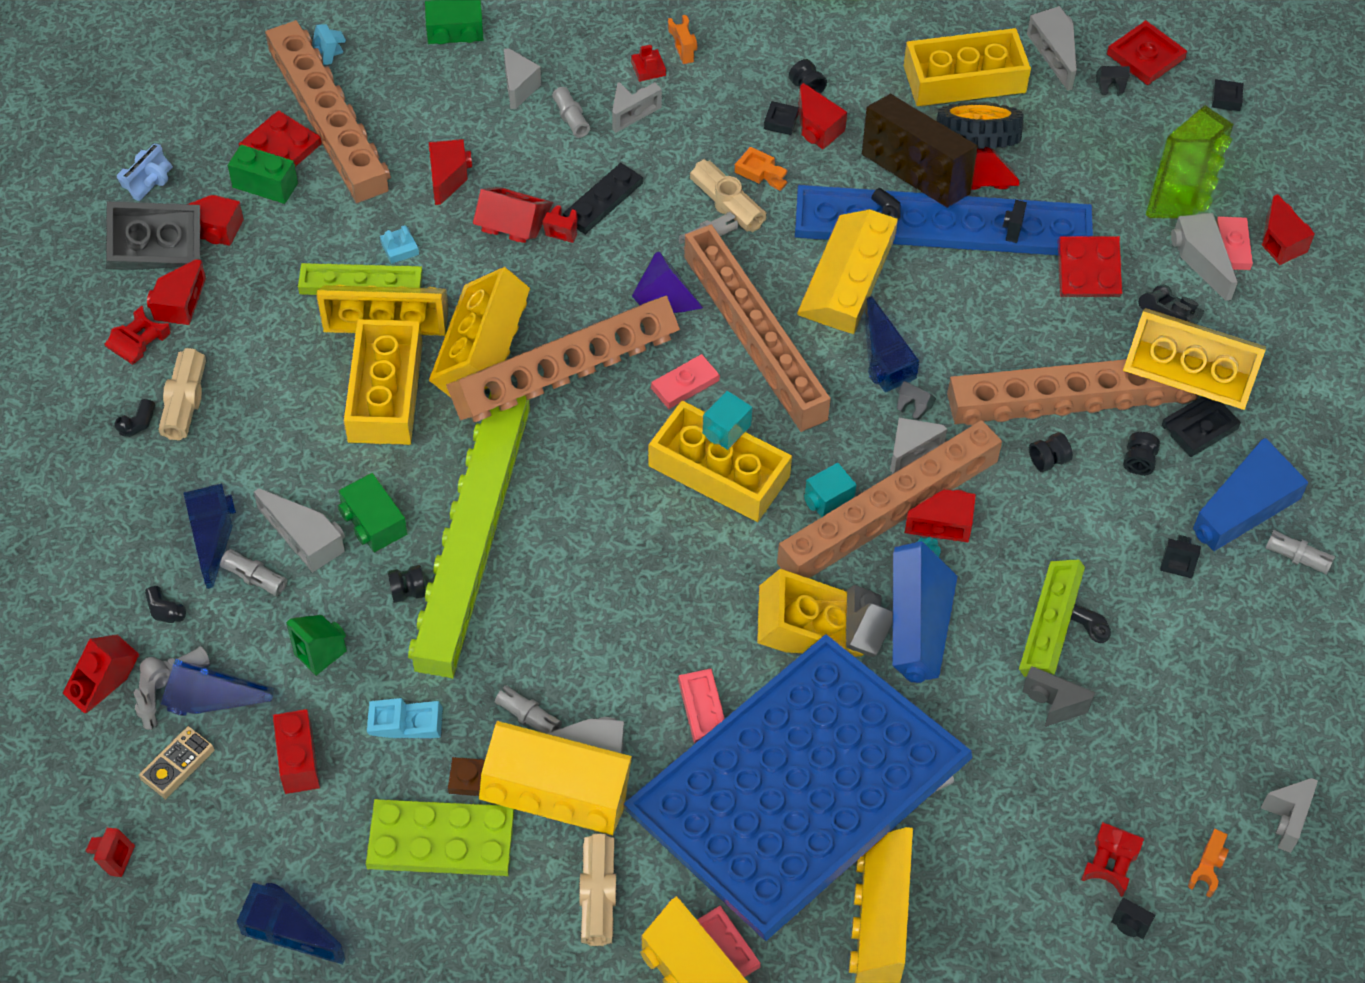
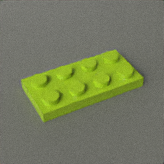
(440, 837)

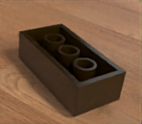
(919, 150)

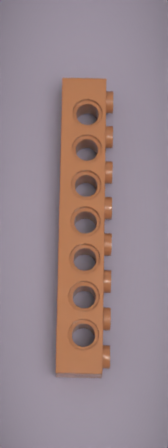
(328, 112)
(757, 328)
(1055, 391)
(469, 393)
(889, 501)

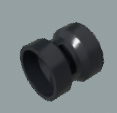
(805, 72)
(1050, 452)
(1141, 453)
(414, 583)

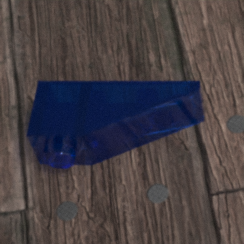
(888, 354)
(211, 527)
(206, 690)
(280, 920)

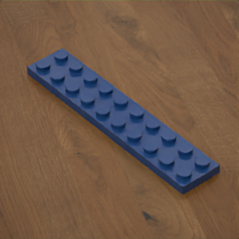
(967, 224)

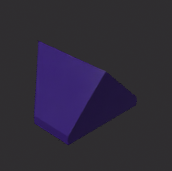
(663, 280)

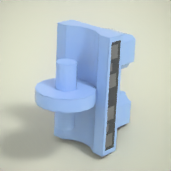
(146, 172)

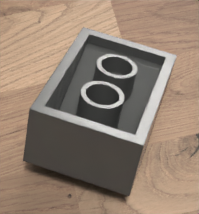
(151, 235)

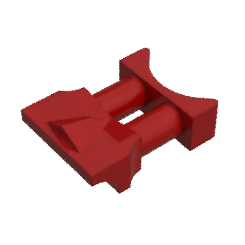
(131, 346)
(1117, 845)

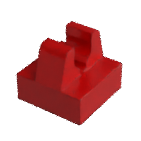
(648, 64)
(559, 226)
(111, 851)

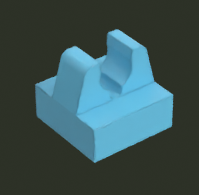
(327, 42)
(399, 244)

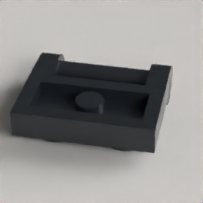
(1164, 302)

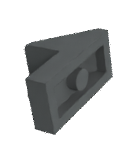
(866, 621)
(1066, 697)

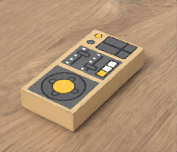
(176, 762)

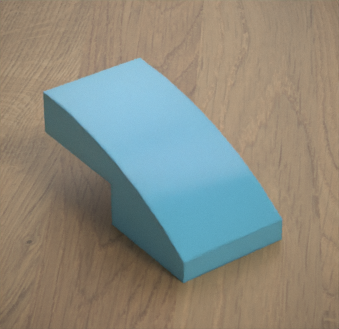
(400, 720)

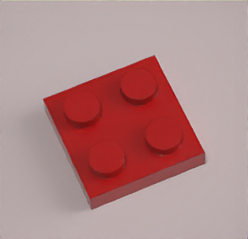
(1147, 52)
(283, 138)
(1089, 266)

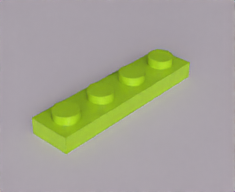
(317, 275)
(1052, 616)

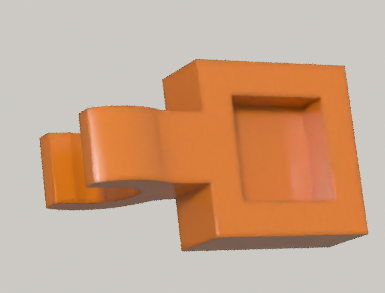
(684, 41)
(759, 166)
(1213, 856)

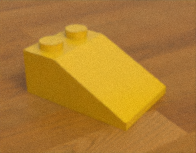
(800, 612)

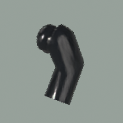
(889, 204)
(130, 426)
(163, 609)
(1093, 622)

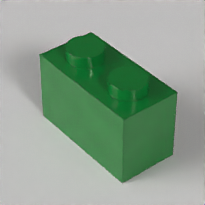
(453, 21)
(262, 174)
(372, 513)

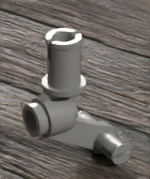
(155, 675)

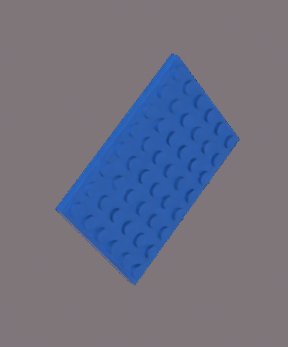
(797, 785)

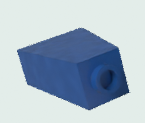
(1251, 495)
(921, 610)

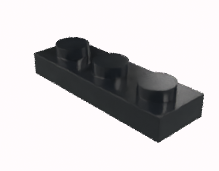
(604, 197)

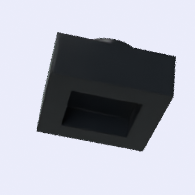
(1227, 95)
(781, 118)
(1014, 220)
(1132, 919)

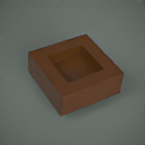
(465, 776)

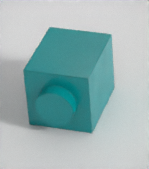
(727, 420)
(829, 490)

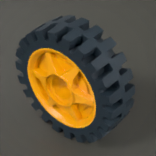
(983, 123)

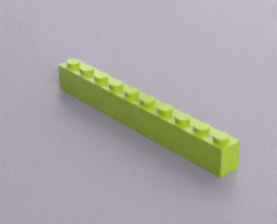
(468, 541)

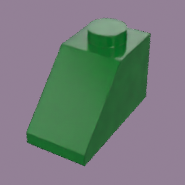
(316, 641)

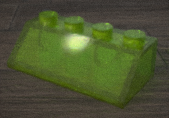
(1190, 166)

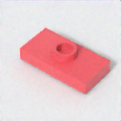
(1236, 241)
(685, 381)
(701, 702)
(729, 940)

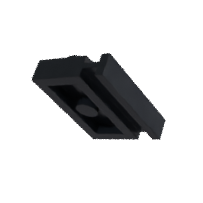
(1200, 424)

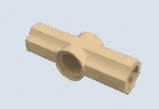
(728, 195)
(182, 394)
(597, 890)

